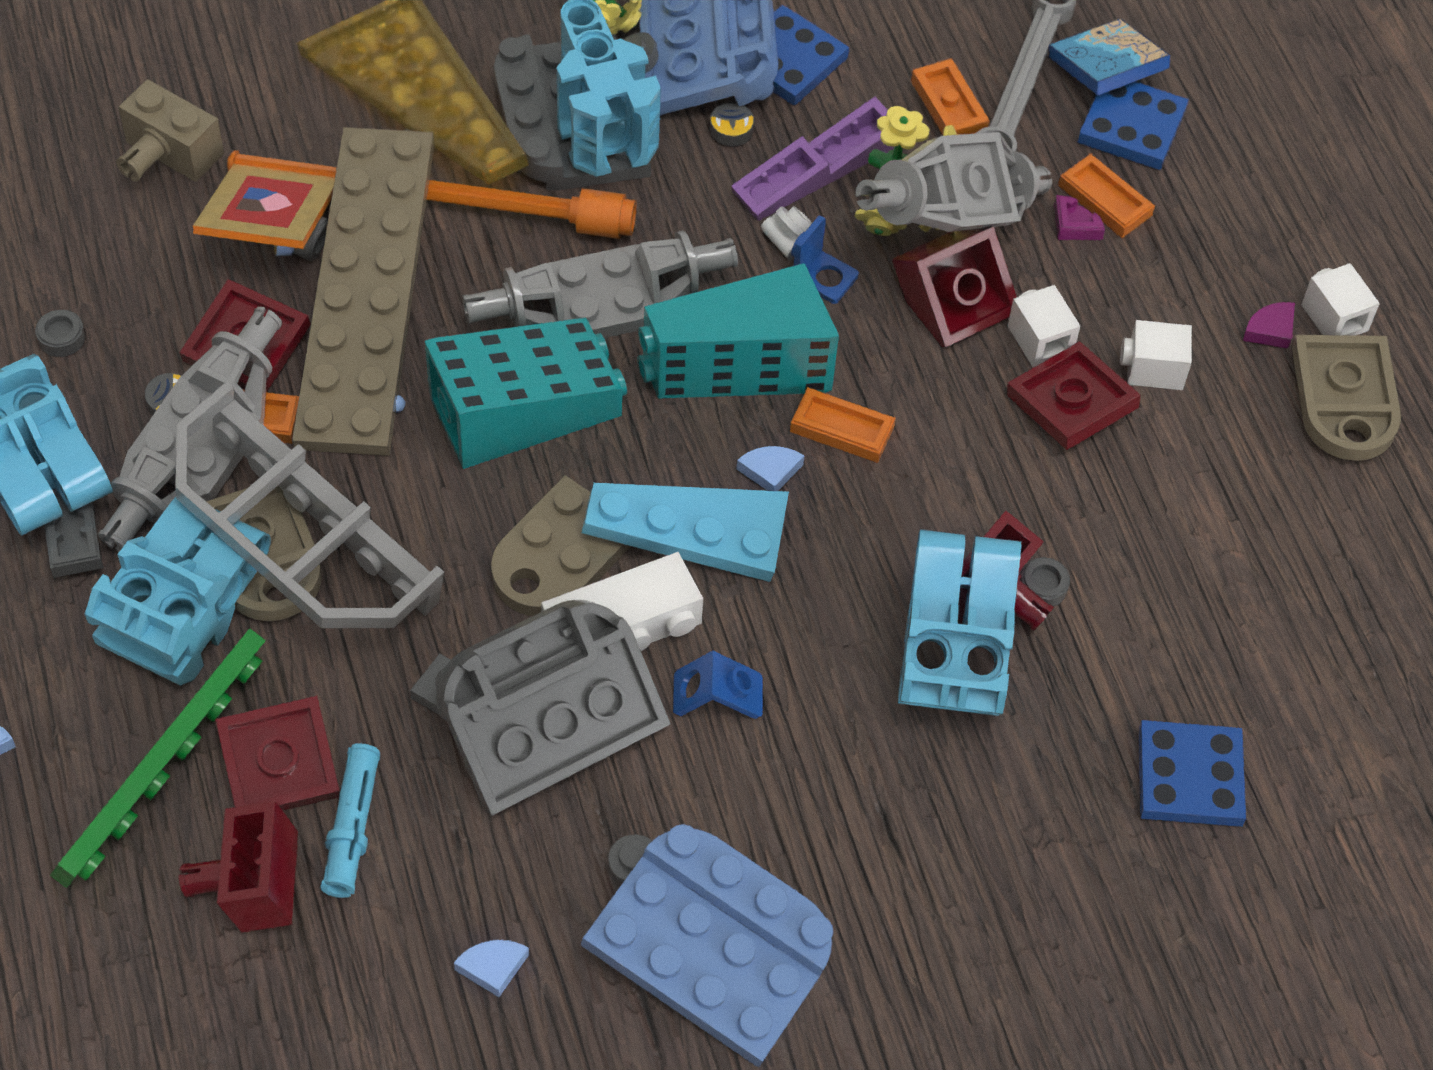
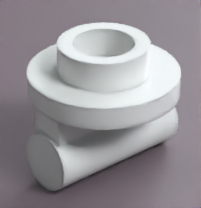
(785, 228)

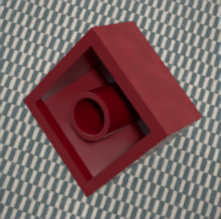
(957, 283)

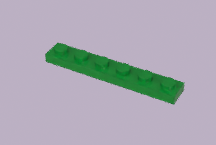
(148, 775)

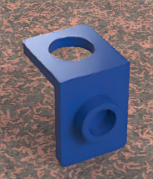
(809, 249)
(719, 681)

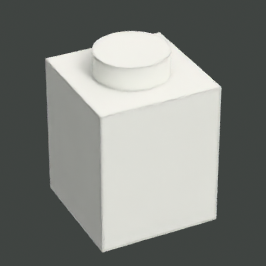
(1340, 302)
(1042, 324)
(1157, 354)

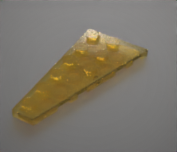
(415, 76)

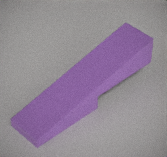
(812, 165)

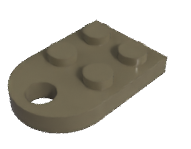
(1347, 386)
(288, 544)
(551, 550)

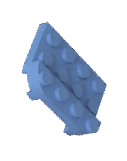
(711, 50)
(714, 939)

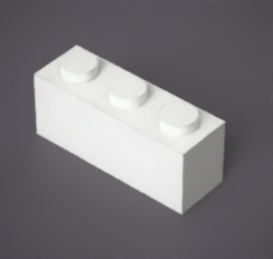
(652, 598)

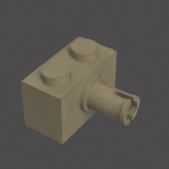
(168, 131)

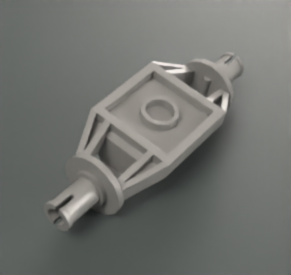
(956, 184)
(603, 285)
(209, 463)

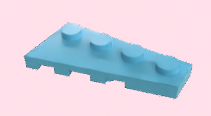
(705, 525)

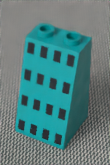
(741, 339)
(521, 386)

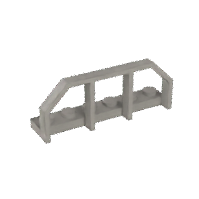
(307, 492)

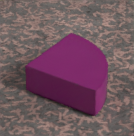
(1075, 221)
(1271, 325)

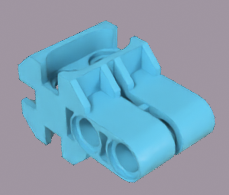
(604, 93)
(42, 449)
(172, 594)
(985, 623)

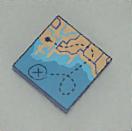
(1109, 56)

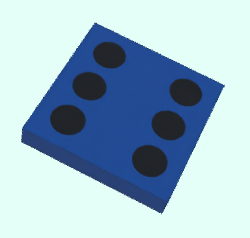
(803, 54)
(1134, 123)
(1191, 773)

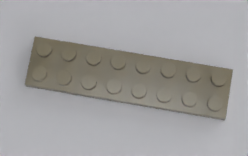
(364, 292)

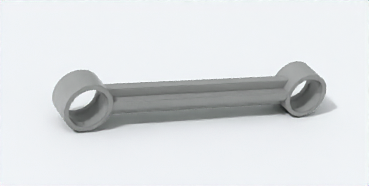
(1027, 67)

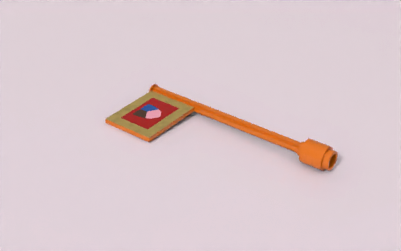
(285, 199)

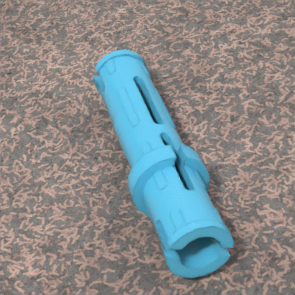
(347, 838)

